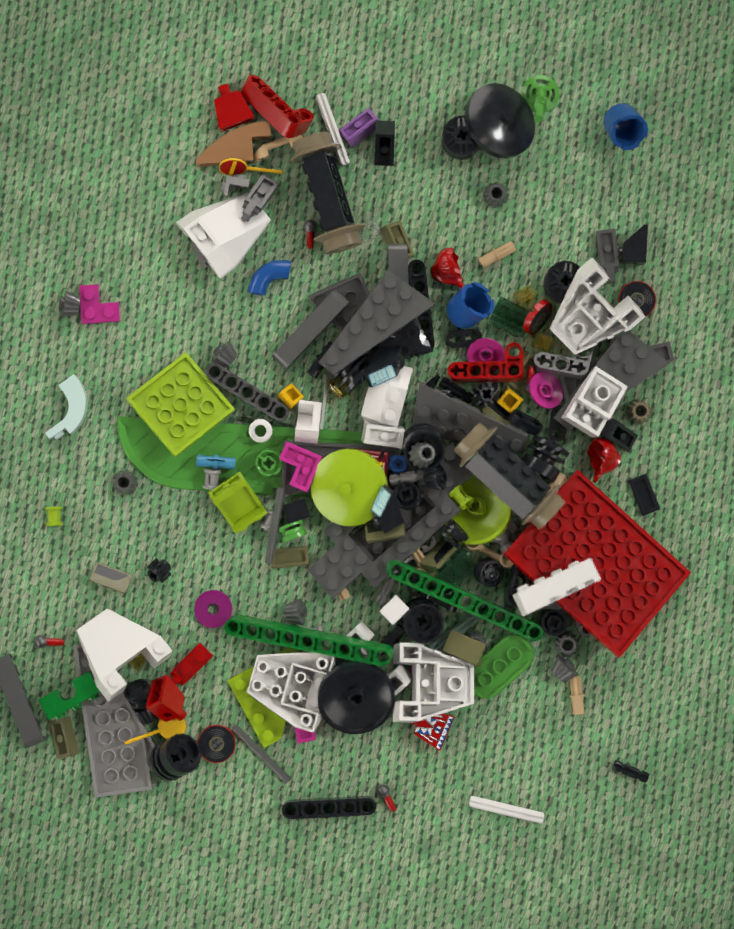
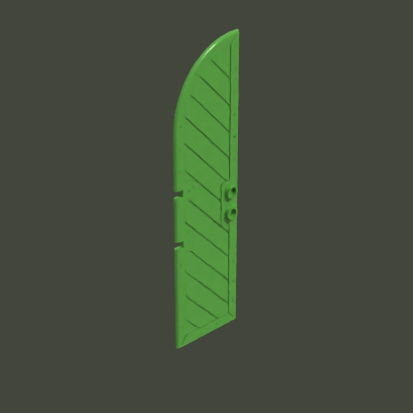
(226, 440)

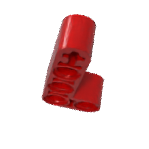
(274, 109)
(487, 366)

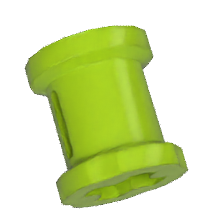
(461, 497)
(54, 516)

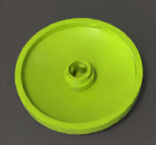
(347, 486)
(485, 516)

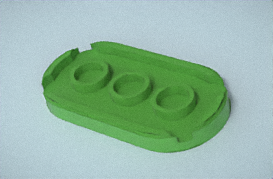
(502, 665)

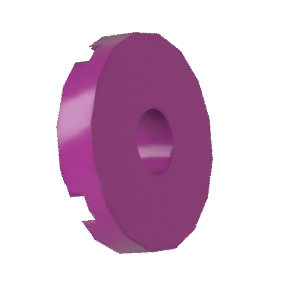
(201, 608)

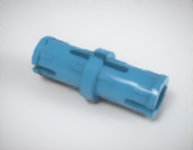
(215, 462)

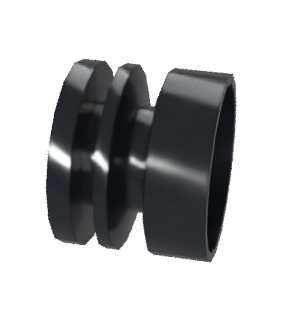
(456, 147)
(552, 286)
(352, 374)
(420, 433)
(545, 457)
(427, 629)
(175, 757)

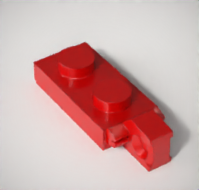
(191, 664)

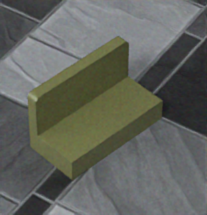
(464, 648)

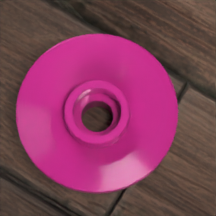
(476, 351)
(552, 390)

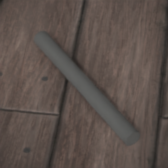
(274, 525)
(261, 754)

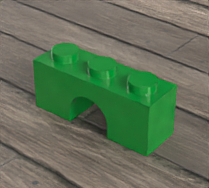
(55, 704)

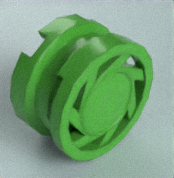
(268, 462)
(293, 532)

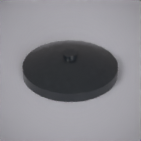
(500, 120)
(356, 697)

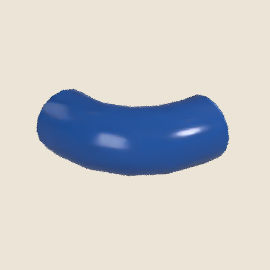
(266, 274)

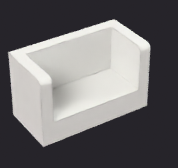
(308, 422)
(382, 435)
(394, 610)

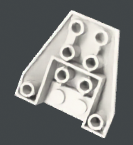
(222, 233)
(290, 685)

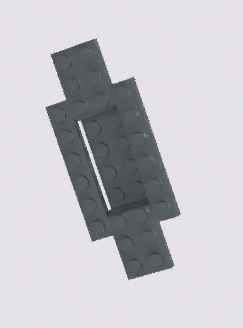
(355, 556)

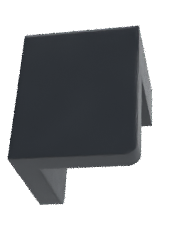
(296, 511)

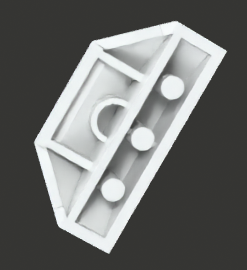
(385, 401)

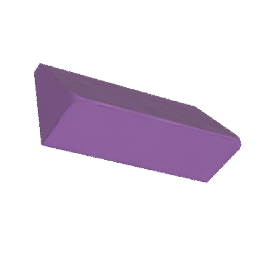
(359, 128)

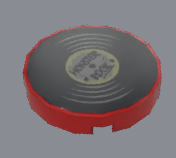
(641, 294)
(537, 319)
(216, 743)

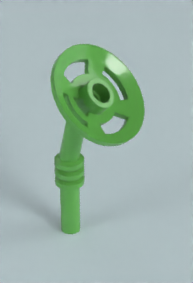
(542, 103)

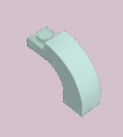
(77, 408)

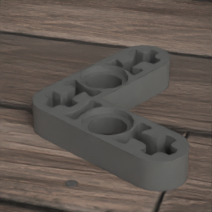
(577, 361)

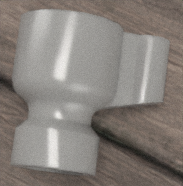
(503, 539)

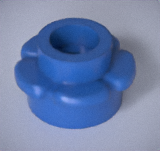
(397, 469)

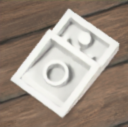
(594, 402)

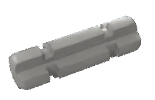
(411, 476)
(386, 589)

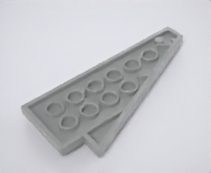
(108, 725)

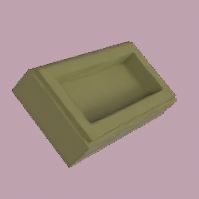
(291, 557)

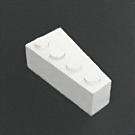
(556, 587)

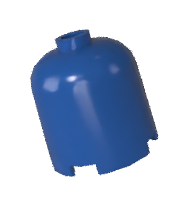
(625, 126)
(469, 306)

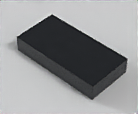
(644, 494)

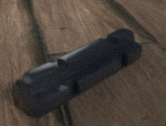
(456, 389)
(630, 771)

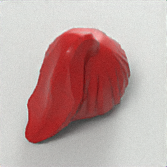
(446, 268)
(603, 457)

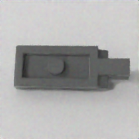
(258, 197)
(608, 252)

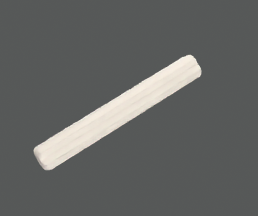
(332, 128)
(506, 809)

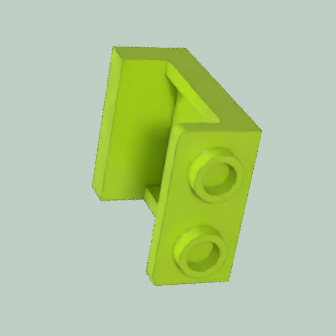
(237, 502)

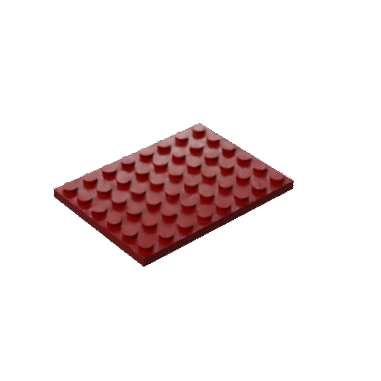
(632, 565)

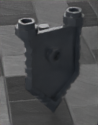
(409, 340)

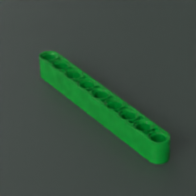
(471, 606)
(317, 637)

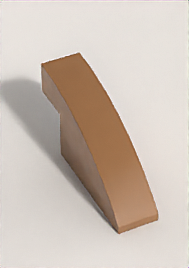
(235, 144)

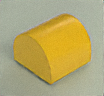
(290, 396)
(510, 400)

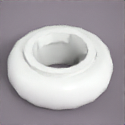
(266, 424)

